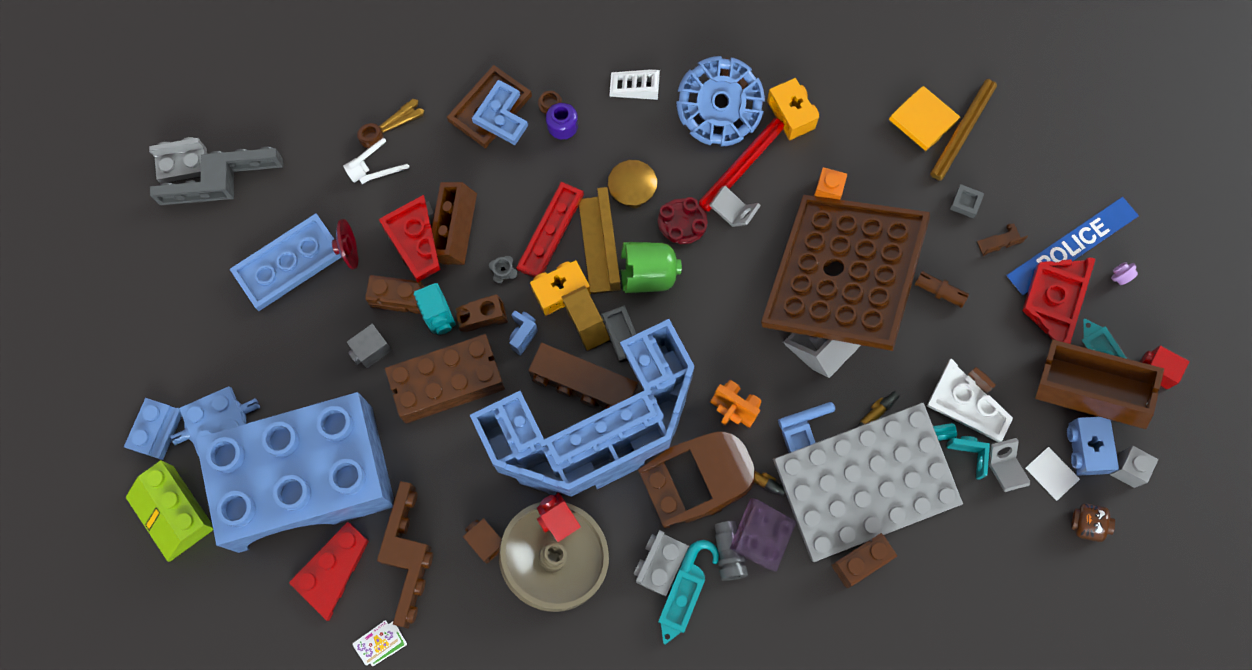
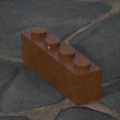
(580, 378)

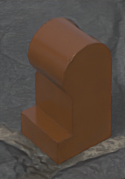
(481, 313)

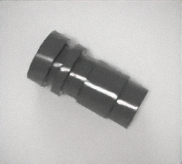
(730, 560)

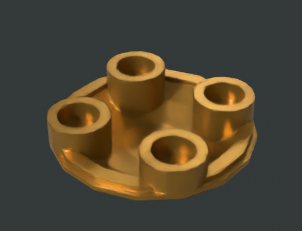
(632, 183)

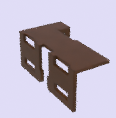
(996, 242)

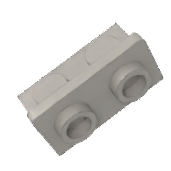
(178, 159)
(661, 563)

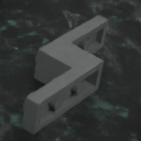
(217, 176)

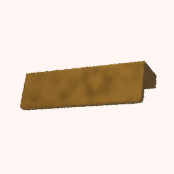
(599, 243)

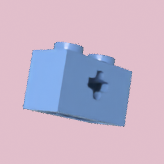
(1095, 433)

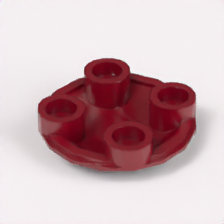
(682, 220)

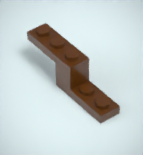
(405, 555)

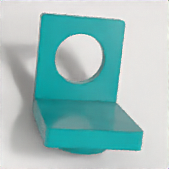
(970, 444)

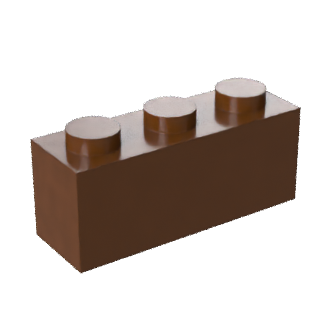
(453, 221)

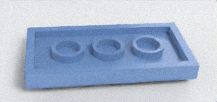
(286, 262)

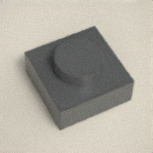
(967, 201)

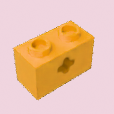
(792, 107)
(549, 295)

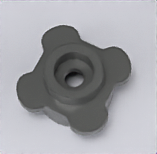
(503, 262)

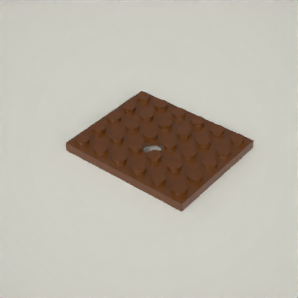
(879, 262)

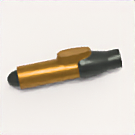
(880, 407)
(769, 483)

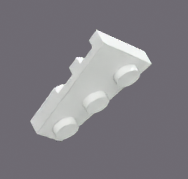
(966, 403)

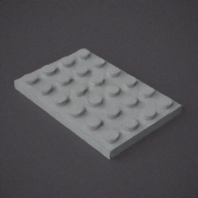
(867, 481)

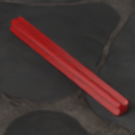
(743, 162)

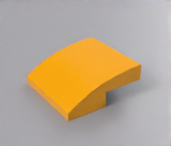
(924, 118)

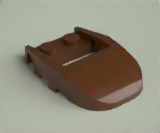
(724, 468)

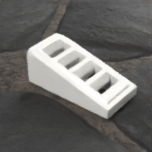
(635, 76)

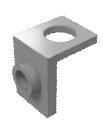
(732, 208)
(1006, 466)

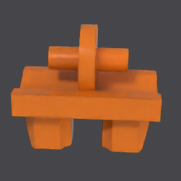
(735, 407)

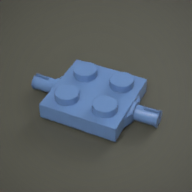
(213, 414)

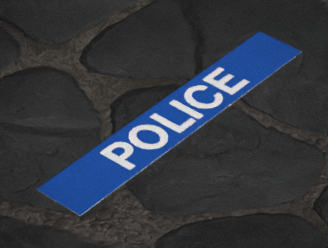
(1077, 241)

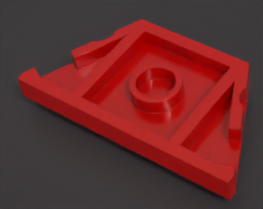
(1057, 296)

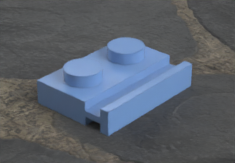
(153, 429)

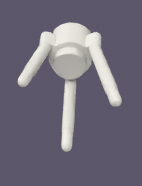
(357, 167)

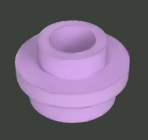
(1124, 273)

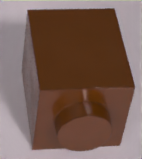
(483, 539)

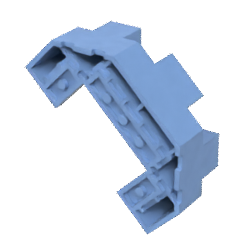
(605, 443)

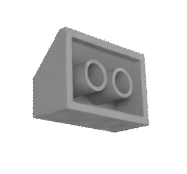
(820, 353)

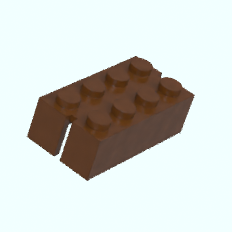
(444, 379)
(1100, 384)

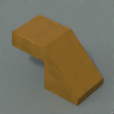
(586, 318)

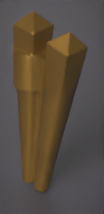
(403, 116)

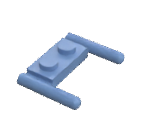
(797, 430)

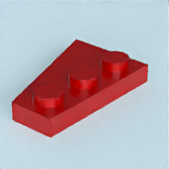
(413, 237)
(326, 574)

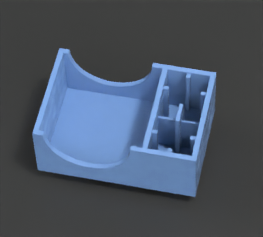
(294, 471)

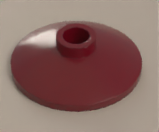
(346, 244)

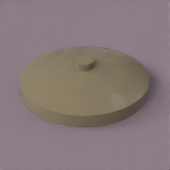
(551, 572)

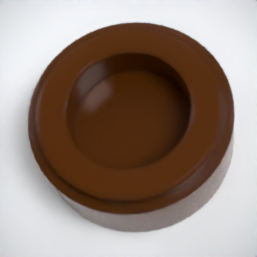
(369, 135)

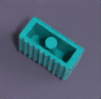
(434, 309)

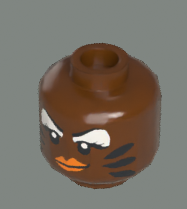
(1092, 522)

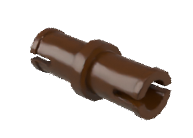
(942, 289)

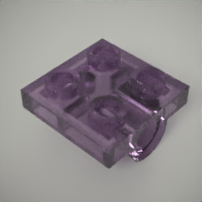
(763, 535)

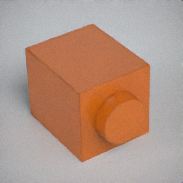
(830, 184)

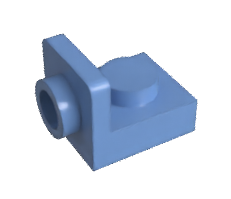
(522, 336)

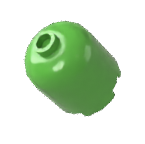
(649, 267)

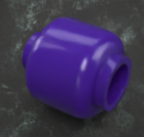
(562, 121)

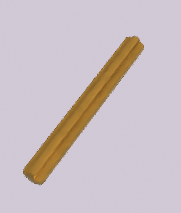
(963, 130)

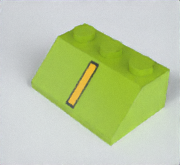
(168, 510)

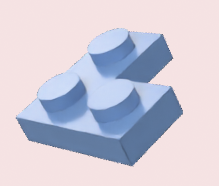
(495, 113)

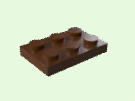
(462, 114)

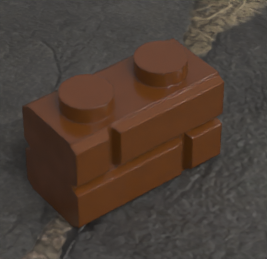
(393, 294)
(864, 560)

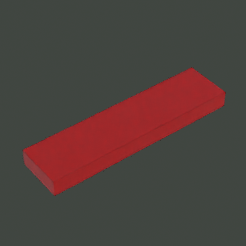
(550, 230)

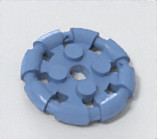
(706, 106)

